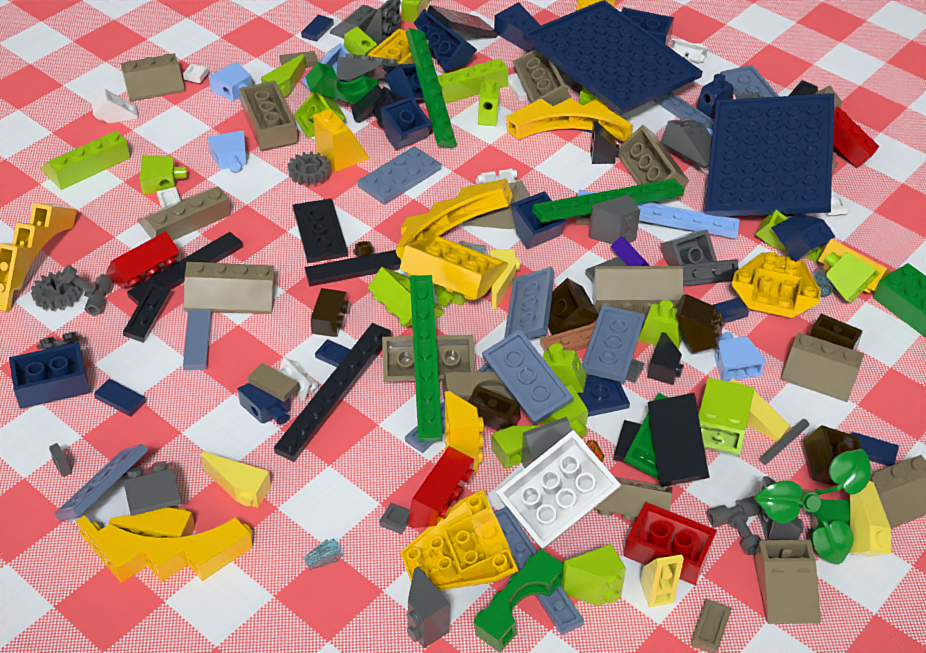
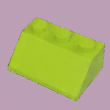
(394, 291)

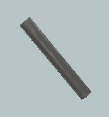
(784, 441)

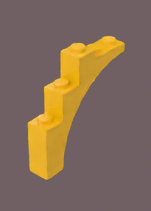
(566, 115)
(449, 213)

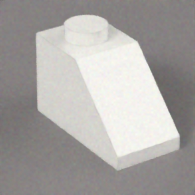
(113, 108)

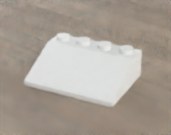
(558, 489)

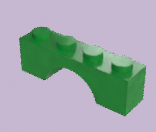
(324, 81)
(539, 576)

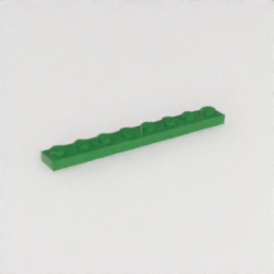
(431, 88)
(582, 204)
(425, 359)

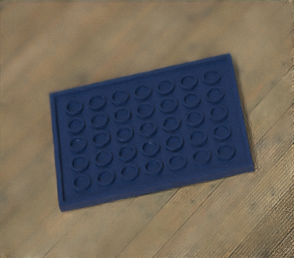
(612, 56)
(771, 156)

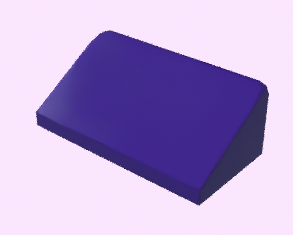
(628, 253)

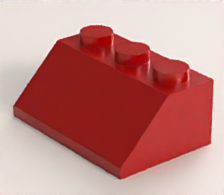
(851, 139)
(143, 261)
(440, 489)
(667, 534)

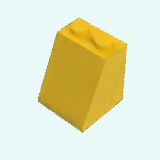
(336, 141)

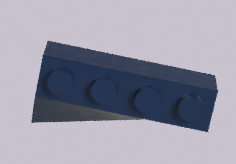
(446, 44)

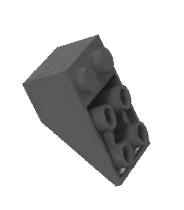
(385, 21)
(355, 66)
(689, 139)

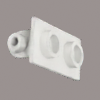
(696, 52)
(508, 174)
(306, 383)

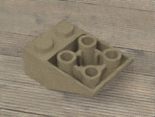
(502, 217)
(788, 581)

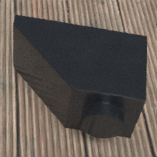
(603, 145)
(665, 361)

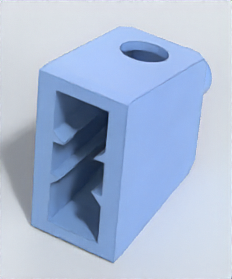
(229, 80)
(228, 150)
(738, 358)

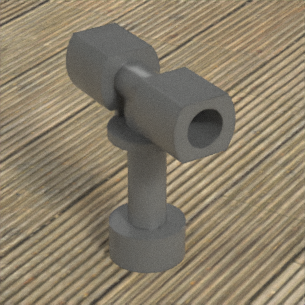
(93, 291)
(737, 518)

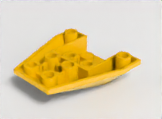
(776, 285)
(462, 548)

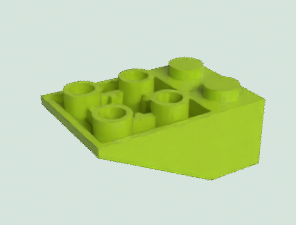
(725, 415)

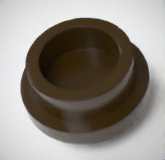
(363, 248)

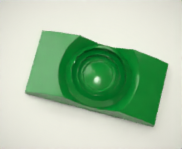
(642, 450)

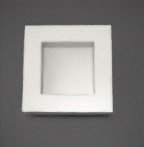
(195, 73)
(838, 205)

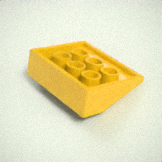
(452, 266)

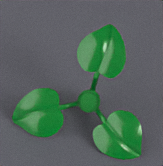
(786, 498)

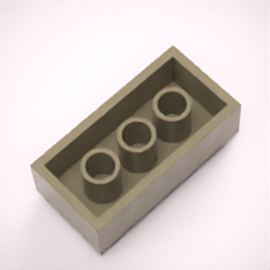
(268, 115)

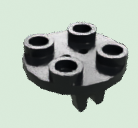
(49, 342)

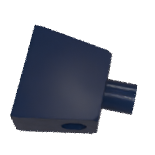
(713, 91)
(263, 405)

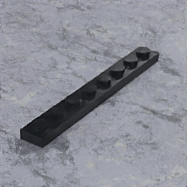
(331, 393)

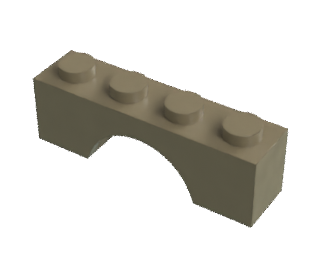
(465, 383)

